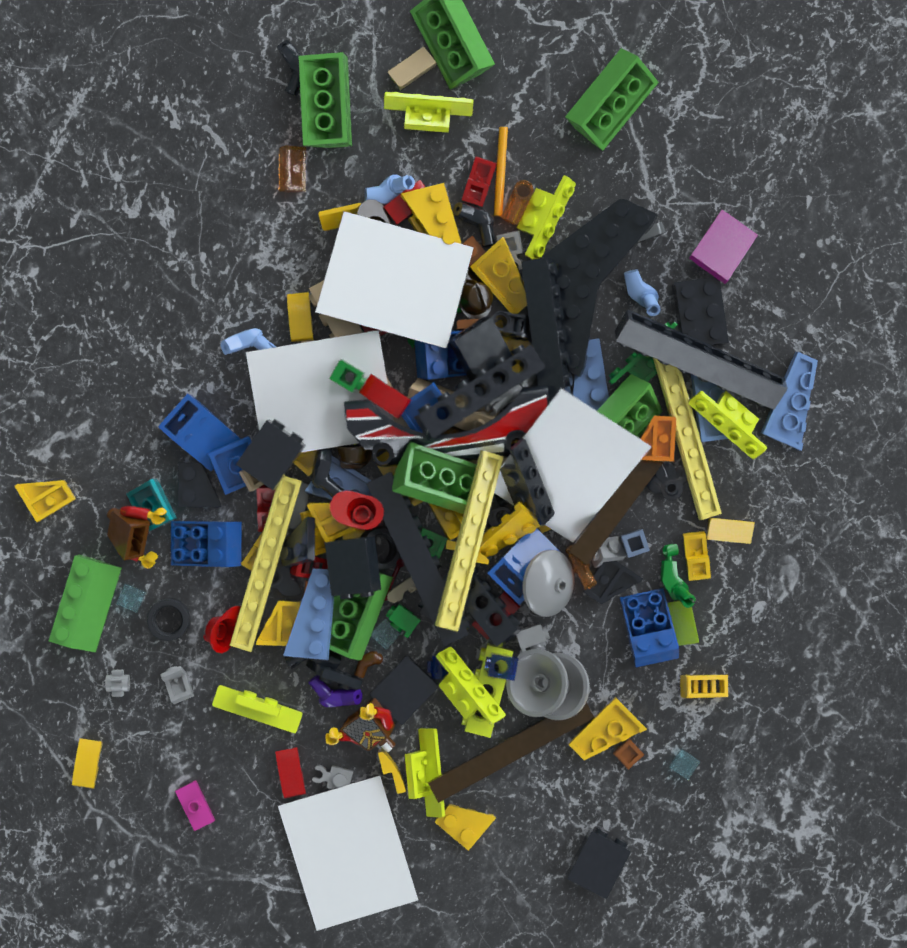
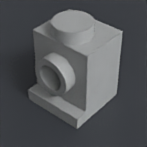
(532, 636)

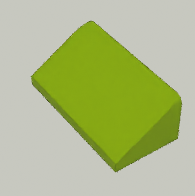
(683, 623)

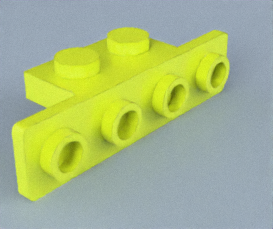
(426, 111)
(543, 216)
(730, 419)
(466, 690)
(256, 708)
(423, 767)

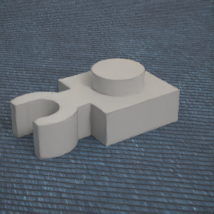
(515, 245)
(336, 777)

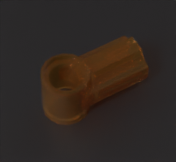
(516, 204)

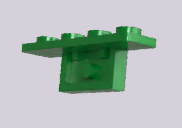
(638, 365)

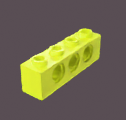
(477, 724)

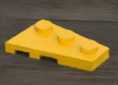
(434, 212)
(502, 276)
(512, 528)
(606, 729)

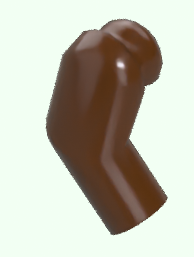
(369, 659)

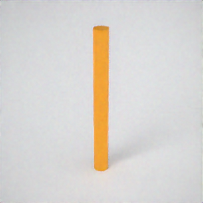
(500, 171)

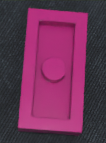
(195, 805)

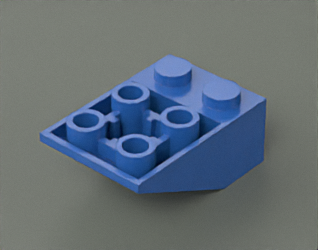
(436, 361)
(197, 430)
(206, 543)
(512, 565)
(649, 627)

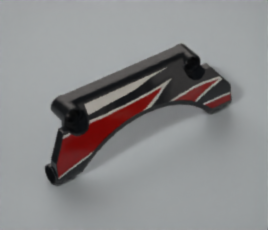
(379, 433)

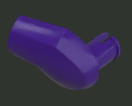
(335, 697)

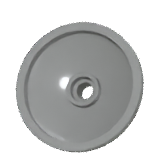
(548, 583)
(577, 688)
(527, 690)

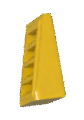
(685, 686)

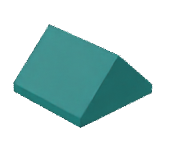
(151, 496)

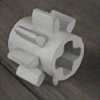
(117, 683)

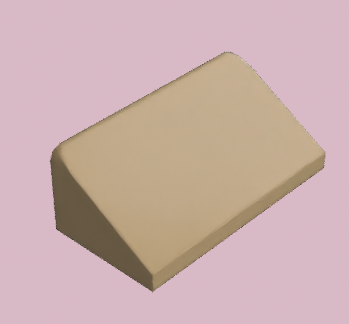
(412, 68)

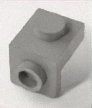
(610, 551)
(177, 684)

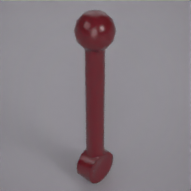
(400, 563)

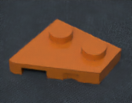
(661, 438)

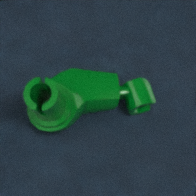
(671, 581)

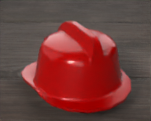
(356, 510)
(220, 630)

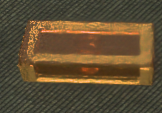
(292, 169)

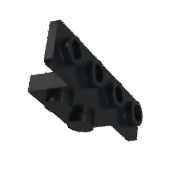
(526, 484)

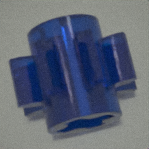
(436, 668)

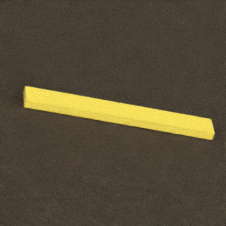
(688, 441)
(469, 541)
(265, 564)

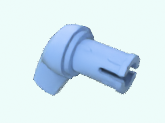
(389, 188)
(642, 292)
(244, 340)

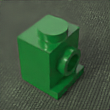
(340, 372)
(438, 541)
(402, 619)

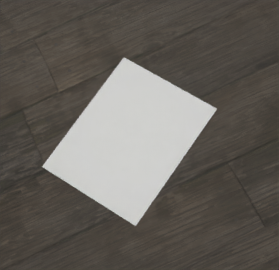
(394, 279)
(296, 389)
(579, 461)
(348, 853)

